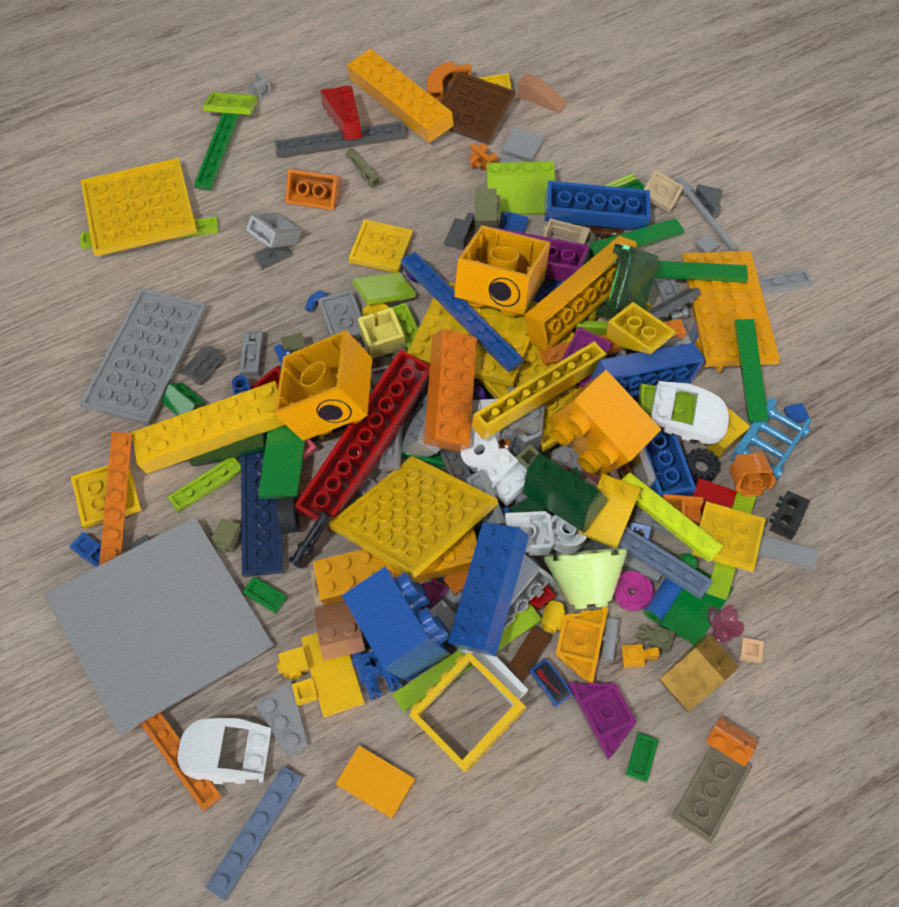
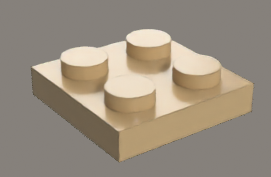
(663, 191)

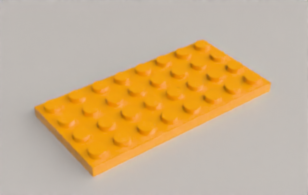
(722, 304)

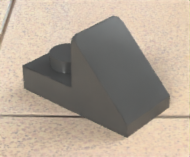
(710, 198)
(271, 256)

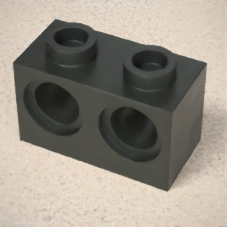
(791, 516)

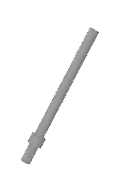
(688, 191)

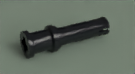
(305, 547)

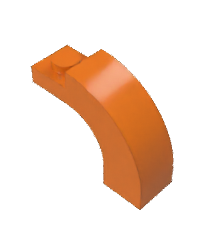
(444, 75)

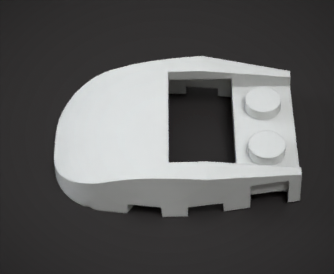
(709, 418)
(202, 746)

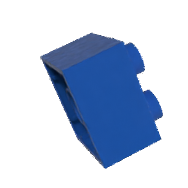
(396, 625)

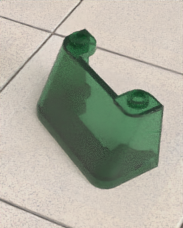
(632, 280)

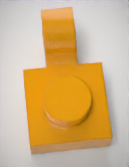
(635, 656)

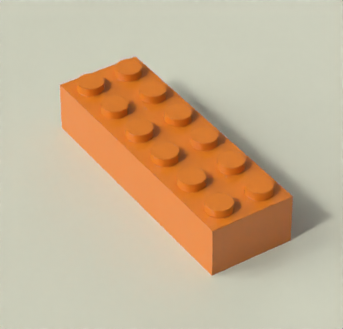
(450, 390)

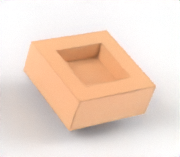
(751, 650)

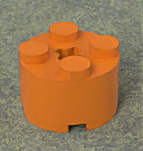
(752, 474)

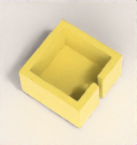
(385, 336)

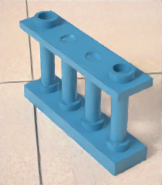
(752, 438)

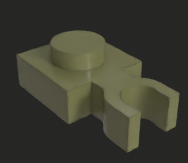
(658, 637)

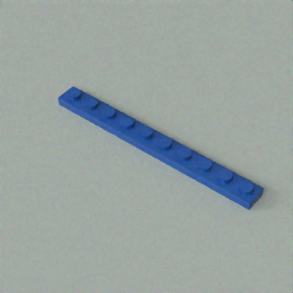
(462, 312)

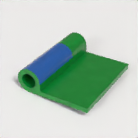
(680, 610)

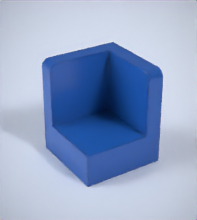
(513, 222)

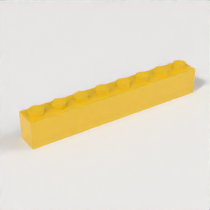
(537, 391)

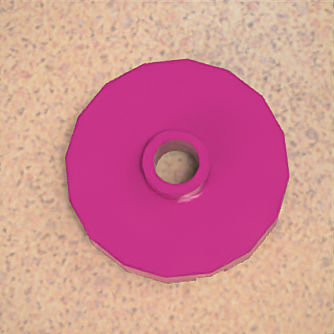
(637, 582)

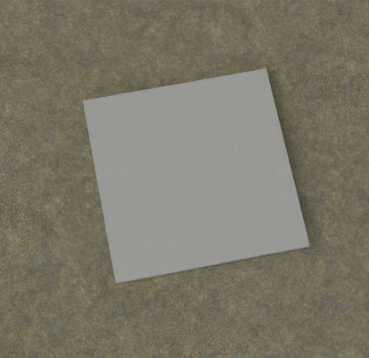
(157, 624)

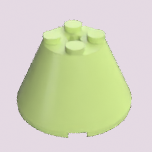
(587, 575)

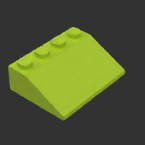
(521, 185)

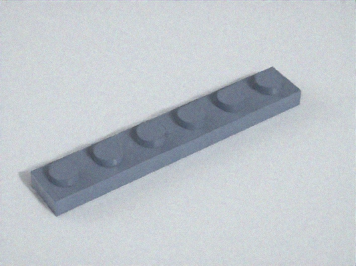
(664, 563)
(253, 833)

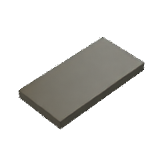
(710, 794)

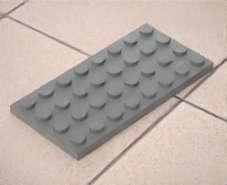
(143, 357)

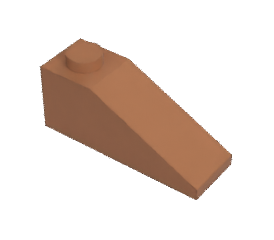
(538, 92)

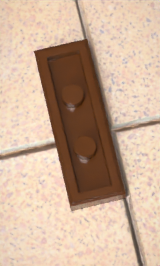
(528, 653)

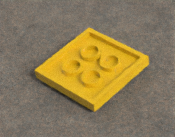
(380, 246)
(91, 494)
(736, 531)

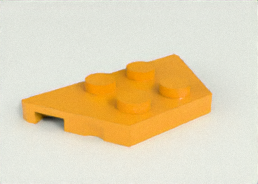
(581, 641)

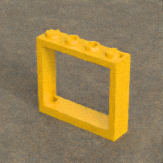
(491, 737)

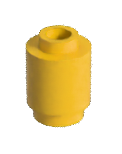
(553, 617)

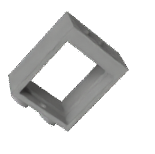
(276, 228)

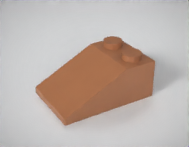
(337, 631)

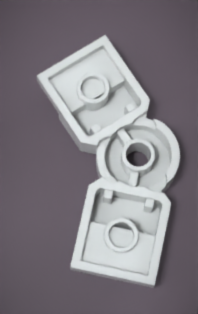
(502, 468)
(547, 532)

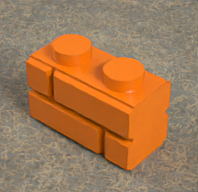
(732, 741)

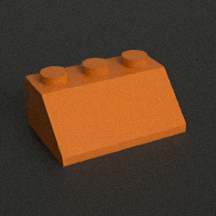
(312, 188)

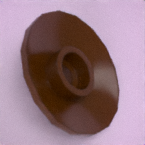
(606, 232)

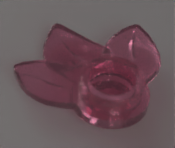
(725, 620)

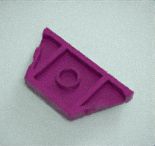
(605, 713)

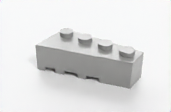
(530, 583)

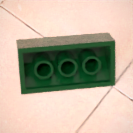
(563, 493)

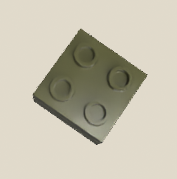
(487, 208)

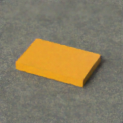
(375, 782)

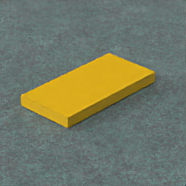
(333, 679)

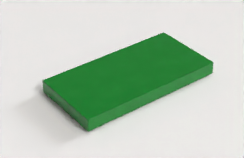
(282, 464)

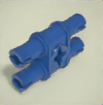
(369, 674)

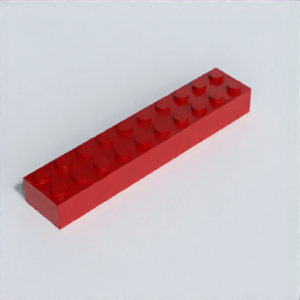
(365, 440)

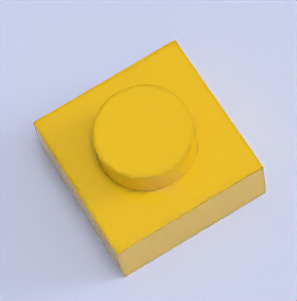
(304, 692)

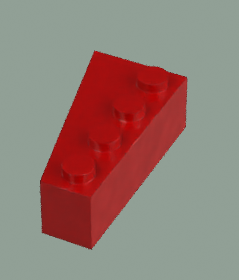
(342, 108)

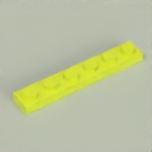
(674, 520)

